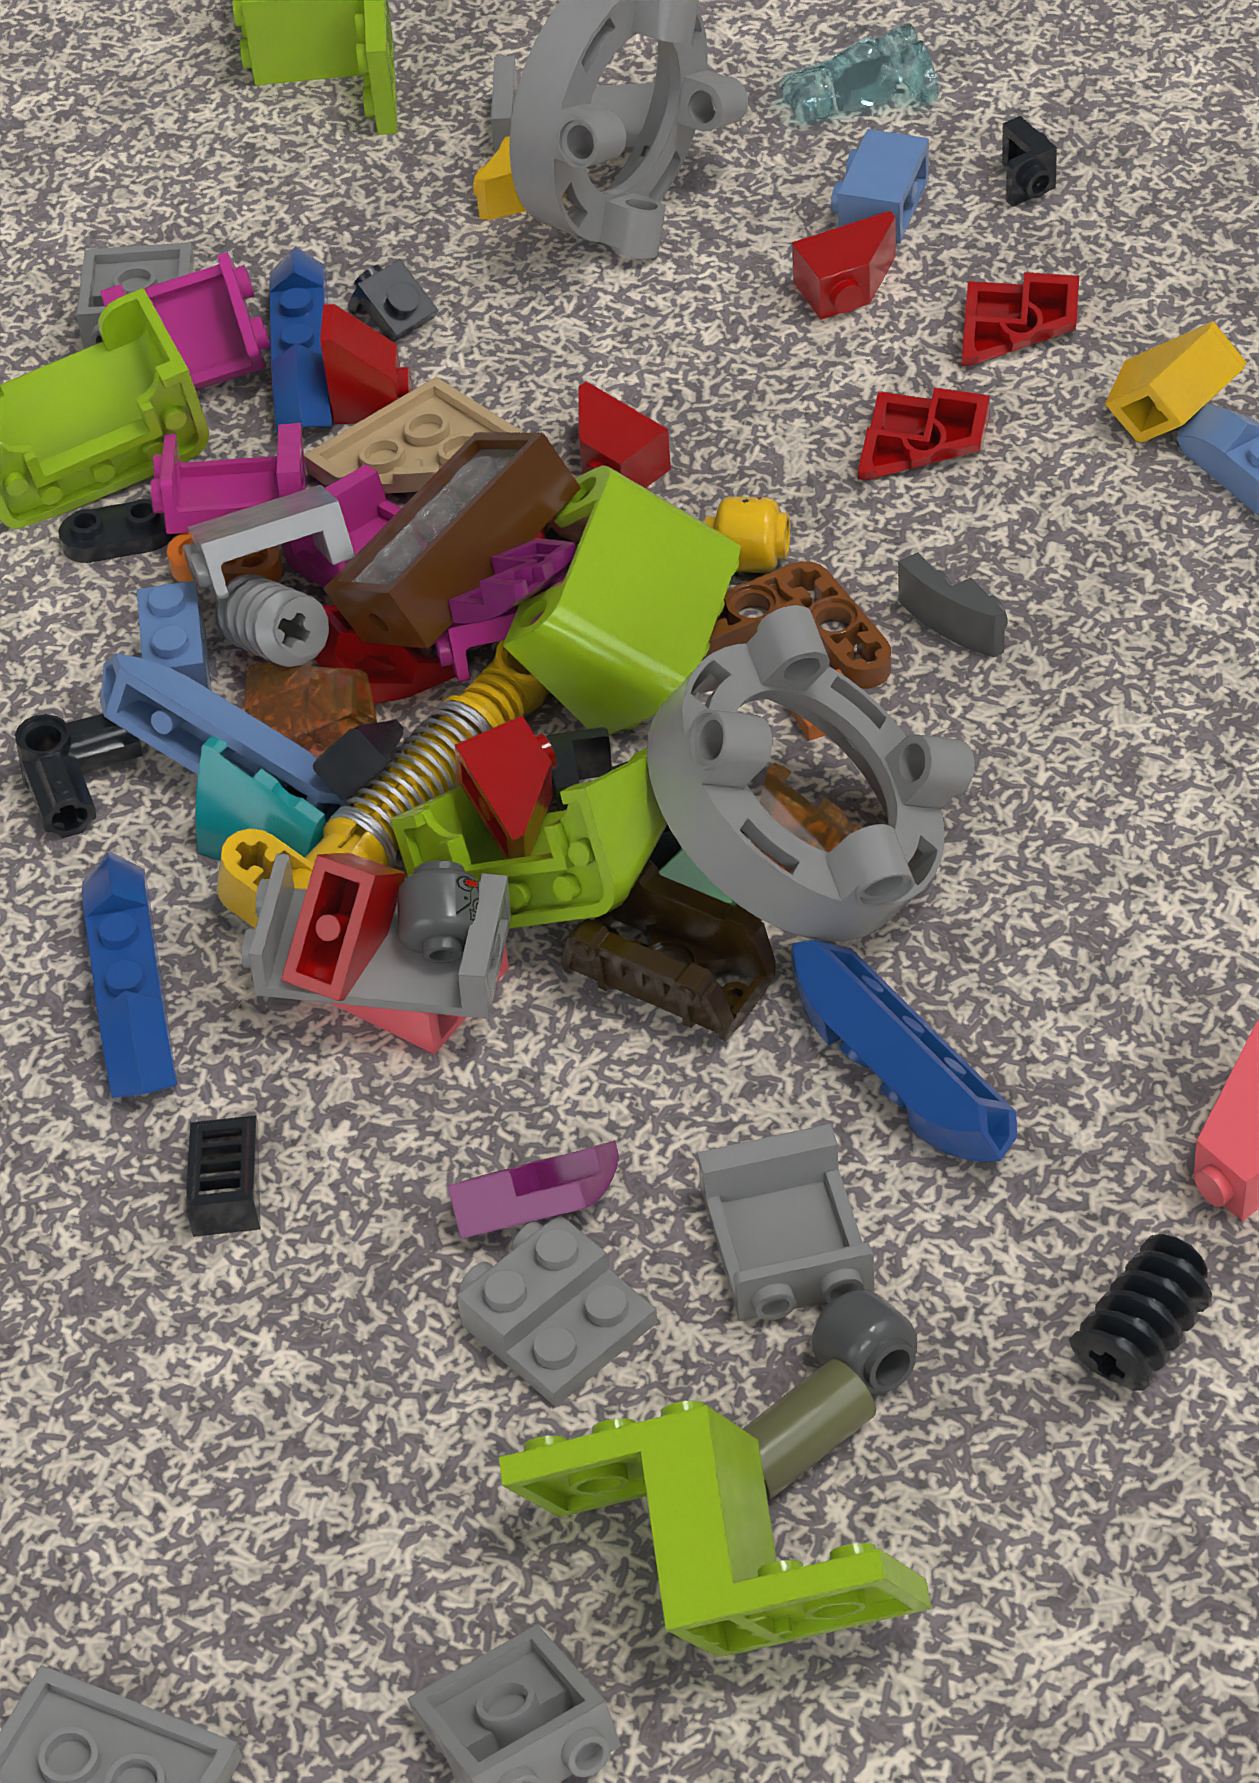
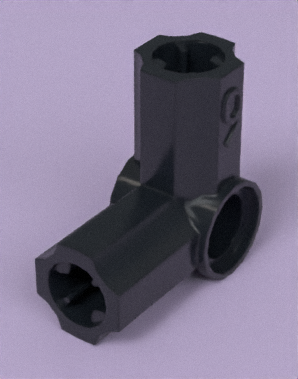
(53, 761)

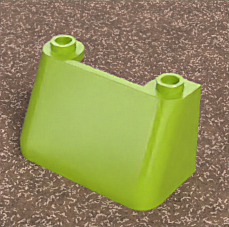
(96, 417)
(580, 859)

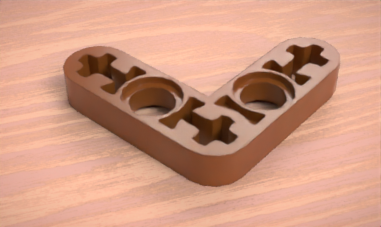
(784, 589)

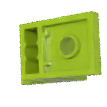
(323, 41)
(712, 1530)

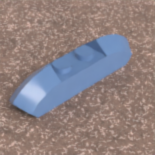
(1226, 449)
(181, 716)

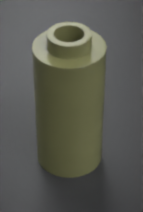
(810, 1423)

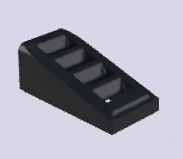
(358, 756)
(223, 1210)

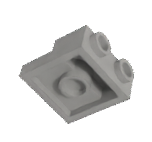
(132, 268)
(553, 1308)
(517, 1716)

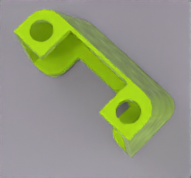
(630, 606)

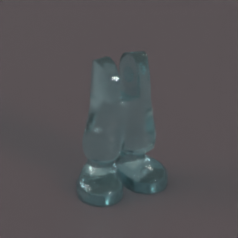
(862, 76)

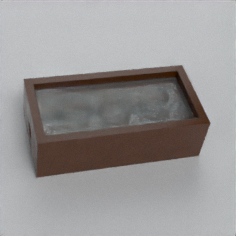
(442, 540)

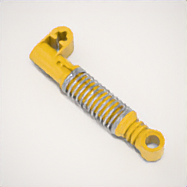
(413, 779)

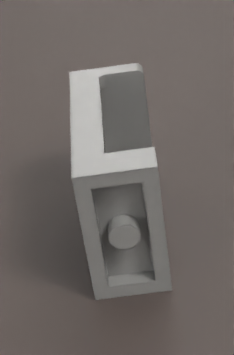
(265, 526)
(784, 1223)

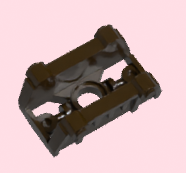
(688, 945)

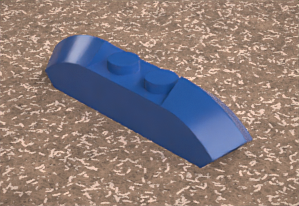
(297, 363)
(127, 978)
(918, 1068)

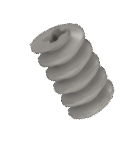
(272, 620)

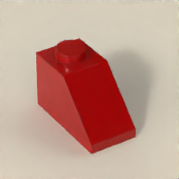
(845, 264)
(359, 367)
(620, 438)
(508, 783)
(341, 923)

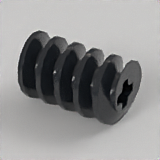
(1144, 1313)

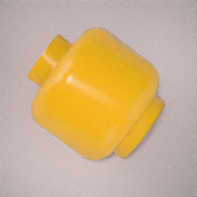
(757, 528)

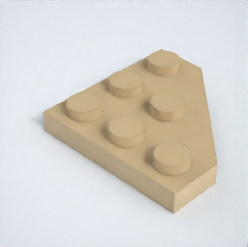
(406, 438)

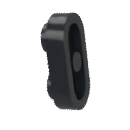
(113, 532)

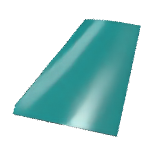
(234, 801)

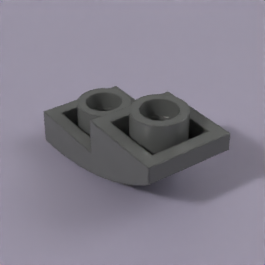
(955, 612)

